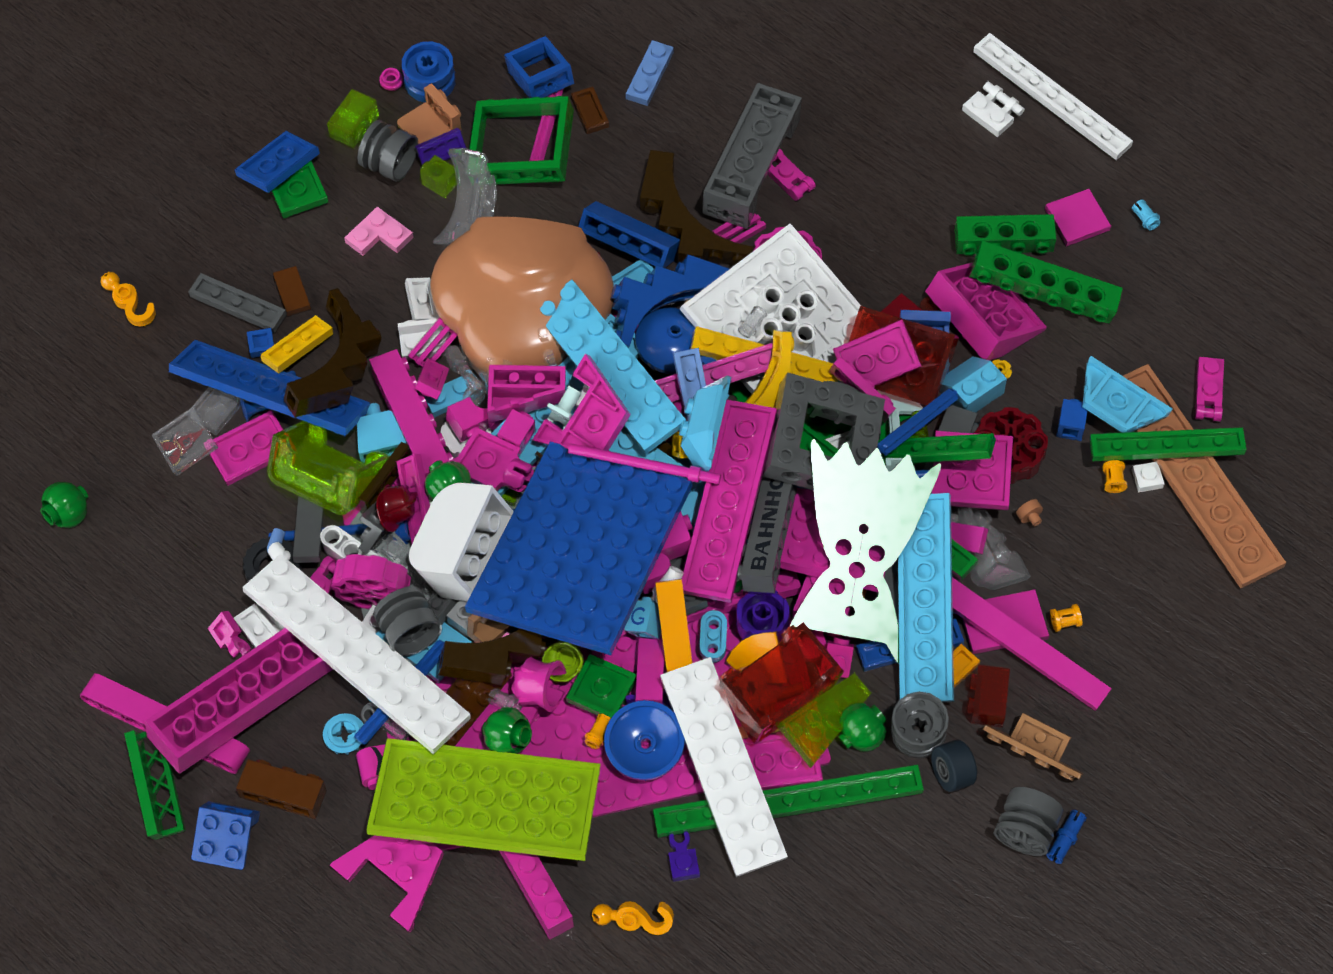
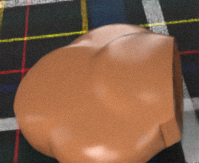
(499, 277)

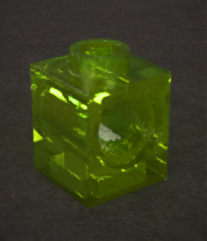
(439, 184)

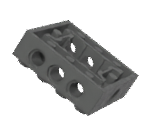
(804, 395)

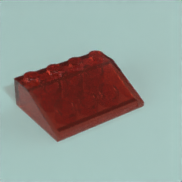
(934, 350)

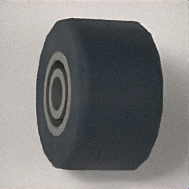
(954, 765)

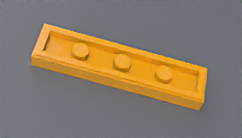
(673, 624)

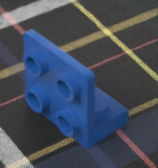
(223, 834)

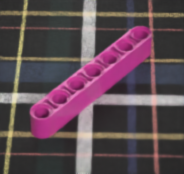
(137, 708)

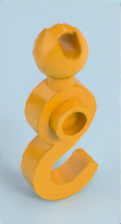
(126, 298)
(632, 916)

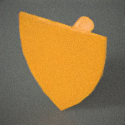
(751, 649)

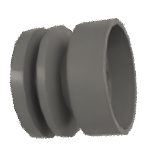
(387, 150)
(407, 621)
(927, 713)
(1028, 821)

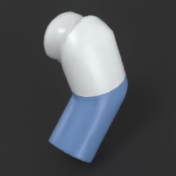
(275, 546)

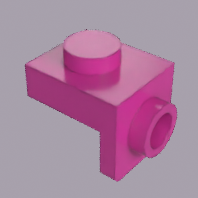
(842, 653)

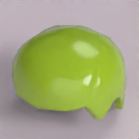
(569, 655)

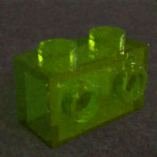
(353, 118)

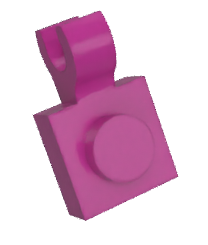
(226, 632)

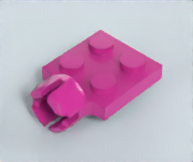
(495, 462)

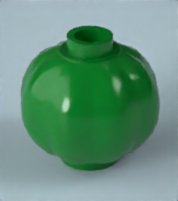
(443, 475)
(64, 504)
(862, 727)
(506, 728)

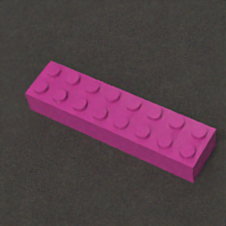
(234, 699)

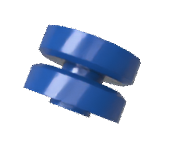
(425, 65)

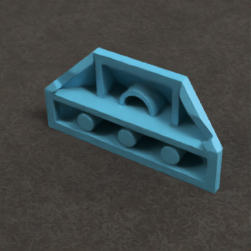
(704, 422)

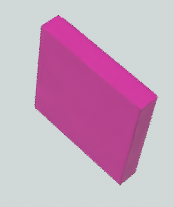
(1078, 217)

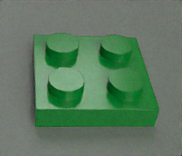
(300, 192)
(601, 687)

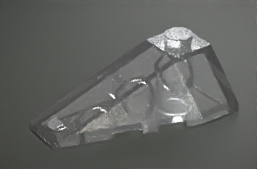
(997, 564)

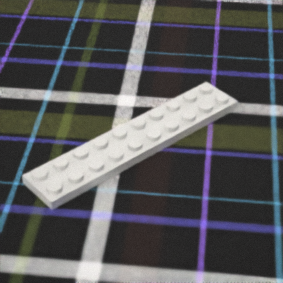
(357, 653)

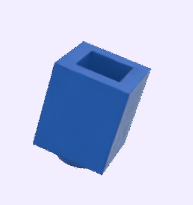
(1072, 420)

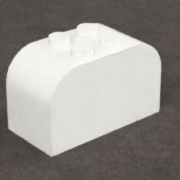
(459, 538)

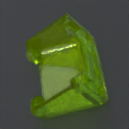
(317, 472)

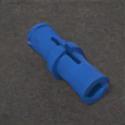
(1066, 836)

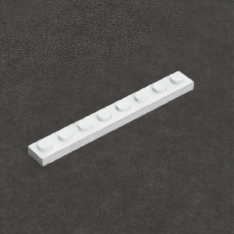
(1053, 96)

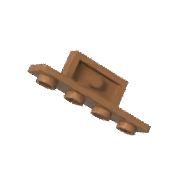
(1038, 740)

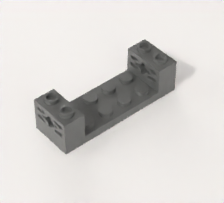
(749, 155)

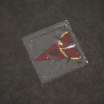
(184, 441)

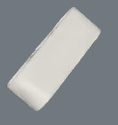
(344, 546)

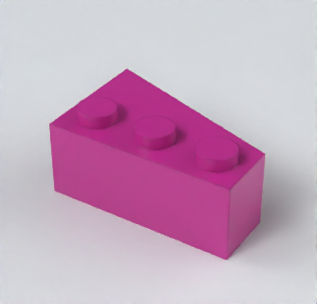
(523, 388)

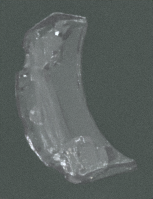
(474, 193)

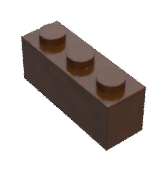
(281, 788)

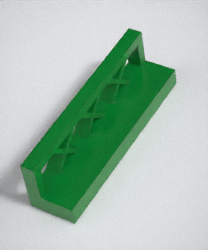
(147, 791)

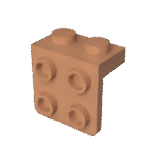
(432, 117)

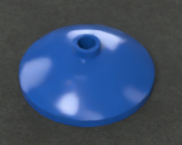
(656, 341)
(640, 723)

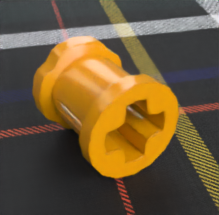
(1114, 476)
(1066, 617)

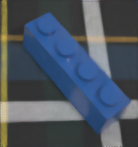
(629, 234)

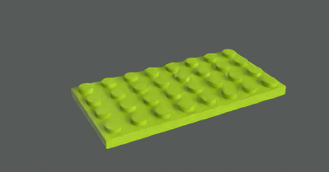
(485, 799)

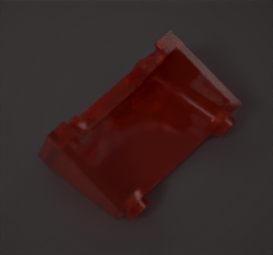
(780, 682)

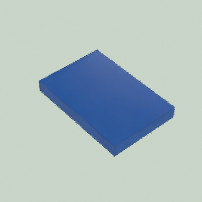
(277, 161)

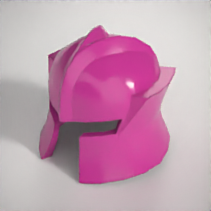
(532, 682)

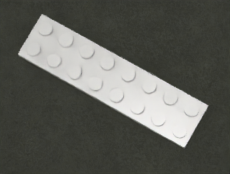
(723, 767)

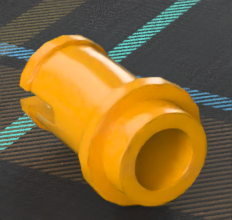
(595, 737)

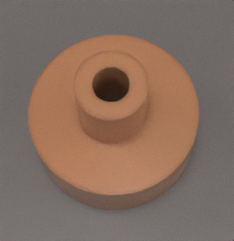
(1030, 512)

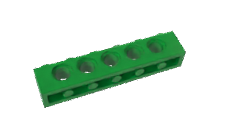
(1056, 277)

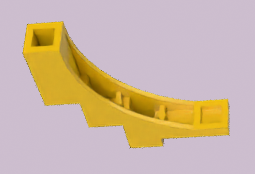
(768, 388)

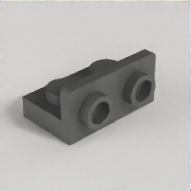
(373, 532)

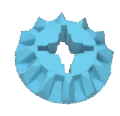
(333, 729)

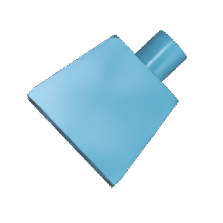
(378, 432)

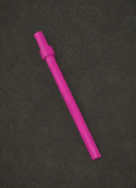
(693, 473)

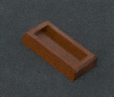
(590, 110)
(291, 291)

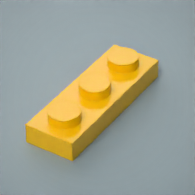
(296, 344)

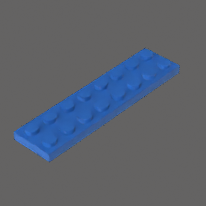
(258, 384)

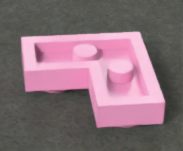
(377, 227)

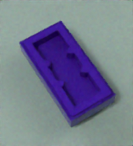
(440, 146)

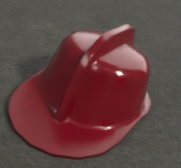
(395, 506)

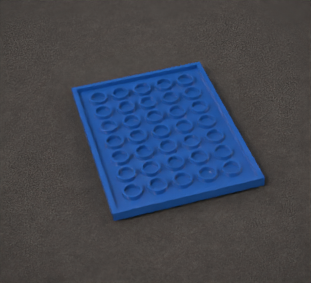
(579, 549)

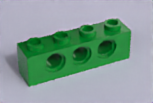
(1014, 226)

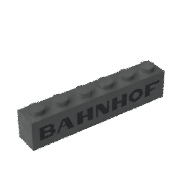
(767, 536)

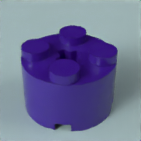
(758, 605)

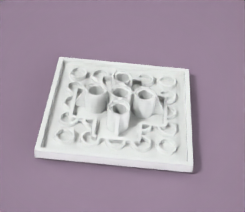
(790, 275)

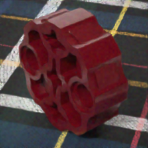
(1026, 432)

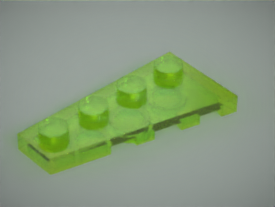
(818, 722)

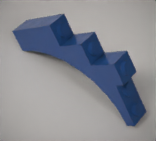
(661, 287)

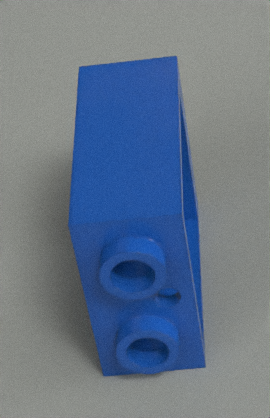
(536, 85)

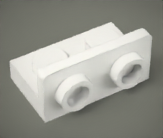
(412, 331)

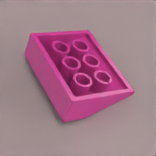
(983, 313)

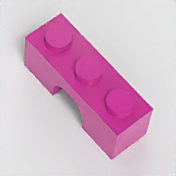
(466, 416)

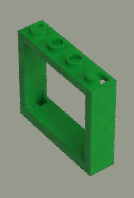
(527, 170)

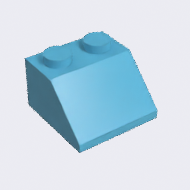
(976, 383)

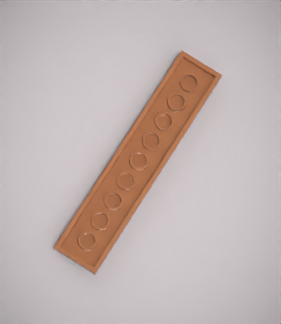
(1211, 498)

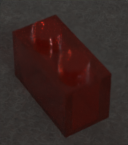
(990, 695)

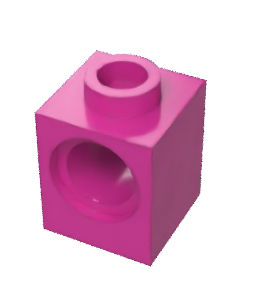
(517, 429)

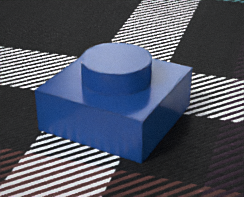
(260, 341)

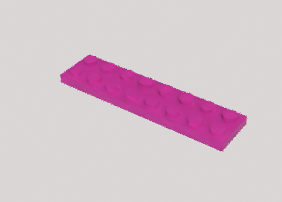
(728, 506)

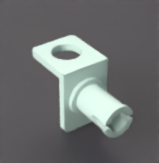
(562, 411)

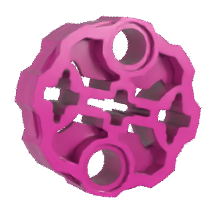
(367, 579)

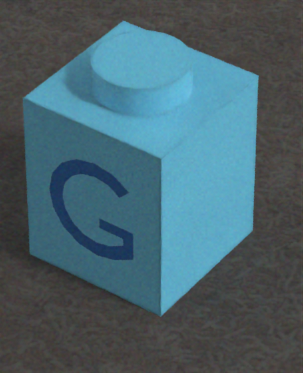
(645, 619)

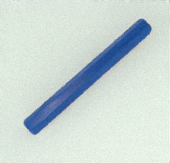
(917, 421)
(378, 718)

